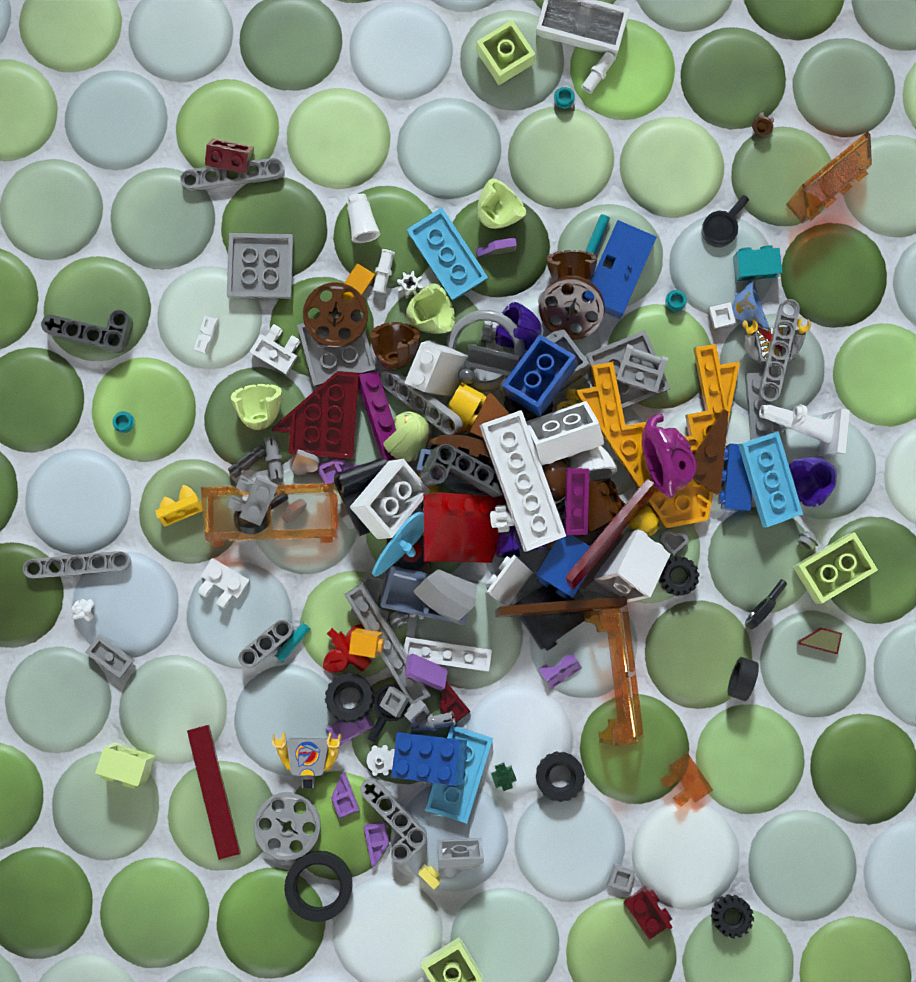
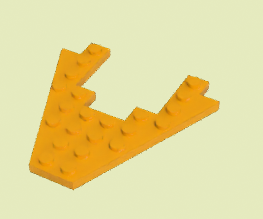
(717, 386)

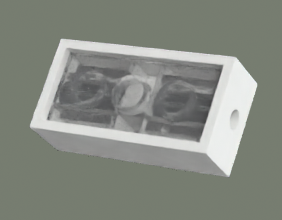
(583, 24)

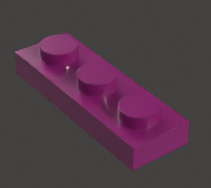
(576, 501)

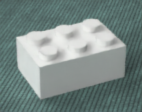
(565, 433)
(390, 499)

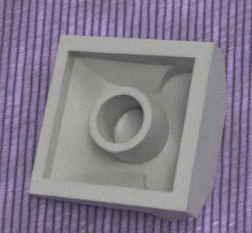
(459, 855)

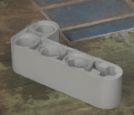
(390, 815)

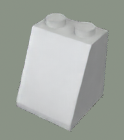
(436, 369)
(633, 567)

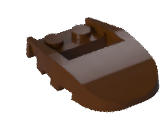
(469, 445)

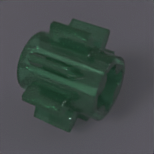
(503, 776)

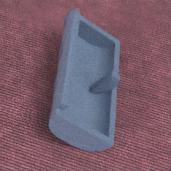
(399, 594)

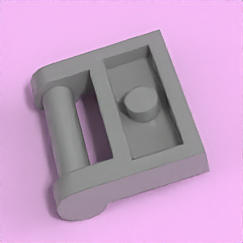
(639, 375)

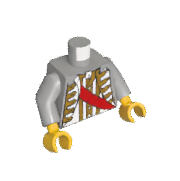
(758, 341)

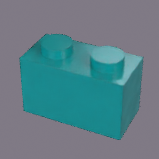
(757, 264)

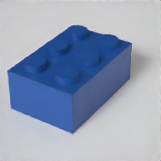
(539, 375)
(429, 758)

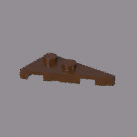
(710, 455)

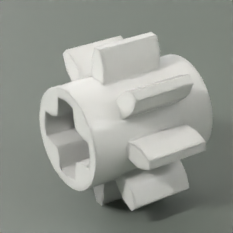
(406, 280)
(501, 518)

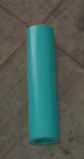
(598, 233)
(292, 642)

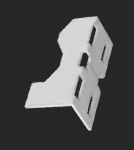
(209, 330)

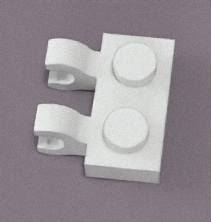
(274, 354)
(224, 578)

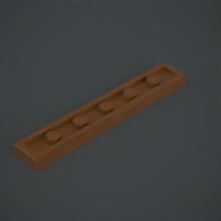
(560, 607)

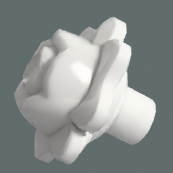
(83, 609)

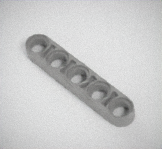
(223, 181)
(784, 341)
(429, 401)
(66, 564)

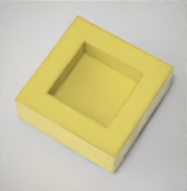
(430, 875)

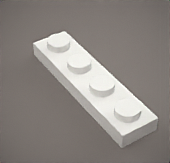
(449, 654)

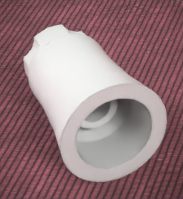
(361, 219)

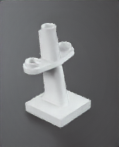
(830, 430)

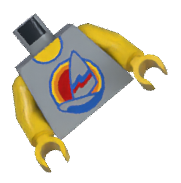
(307, 756)

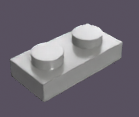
(109, 656)

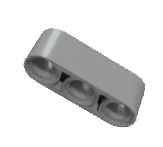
(256, 647)

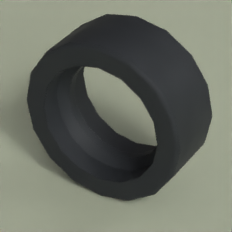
(743, 679)

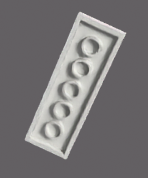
(522, 480)

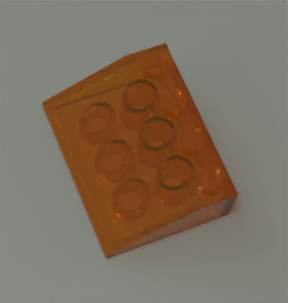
(832, 180)

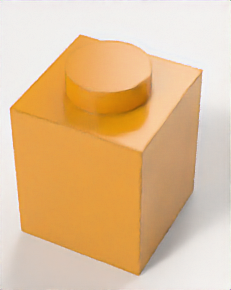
(366, 643)

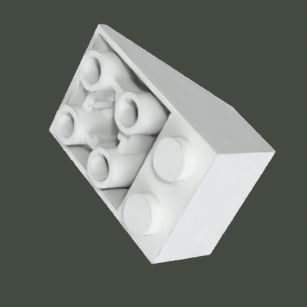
(509, 580)

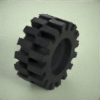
(688, 585)
(732, 929)

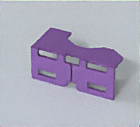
(550, 672)

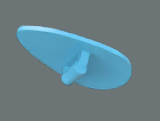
(401, 543)

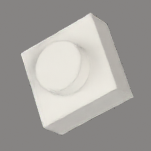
(722, 315)

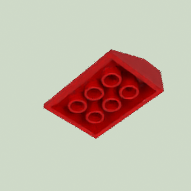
(459, 527)

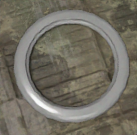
(486, 315)

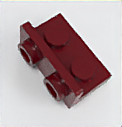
(228, 155)
(647, 912)

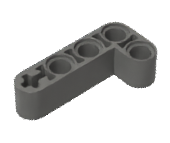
(86, 330)
(468, 475)

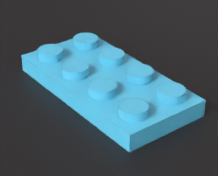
(447, 254)
(770, 479)
(457, 800)

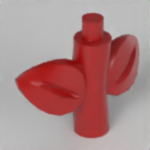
(339, 658)

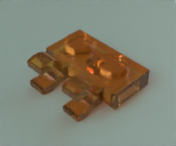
(691, 779)

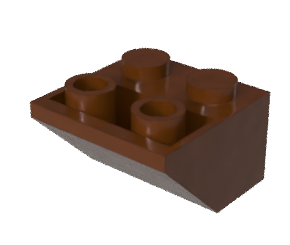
(603, 503)

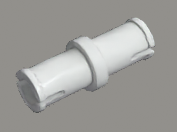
(598, 72)
(383, 271)

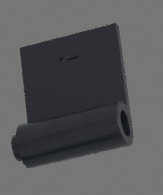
(353, 482)
(550, 627)

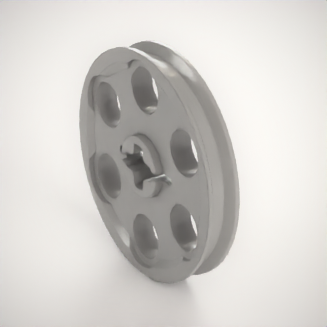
(286, 837)

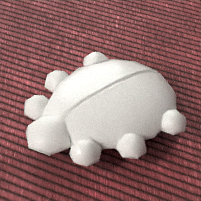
(380, 760)

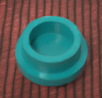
(564, 97)
(675, 300)
(123, 422)

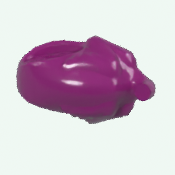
(667, 457)

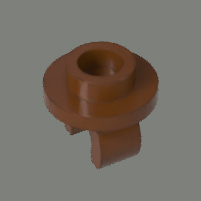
(763, 125)

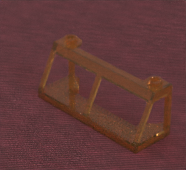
(220, 538)
(628, 726)

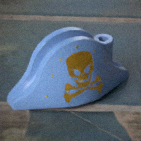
(748, 306)

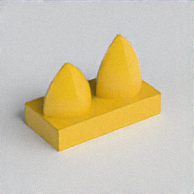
(172, 512)

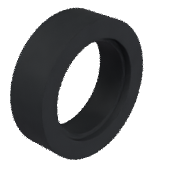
(309, 912)

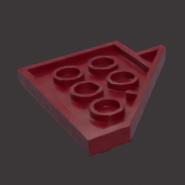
(326, 419)

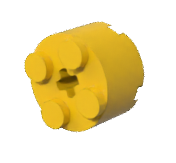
(467, 405)

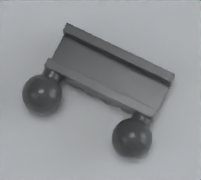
(488, 360)

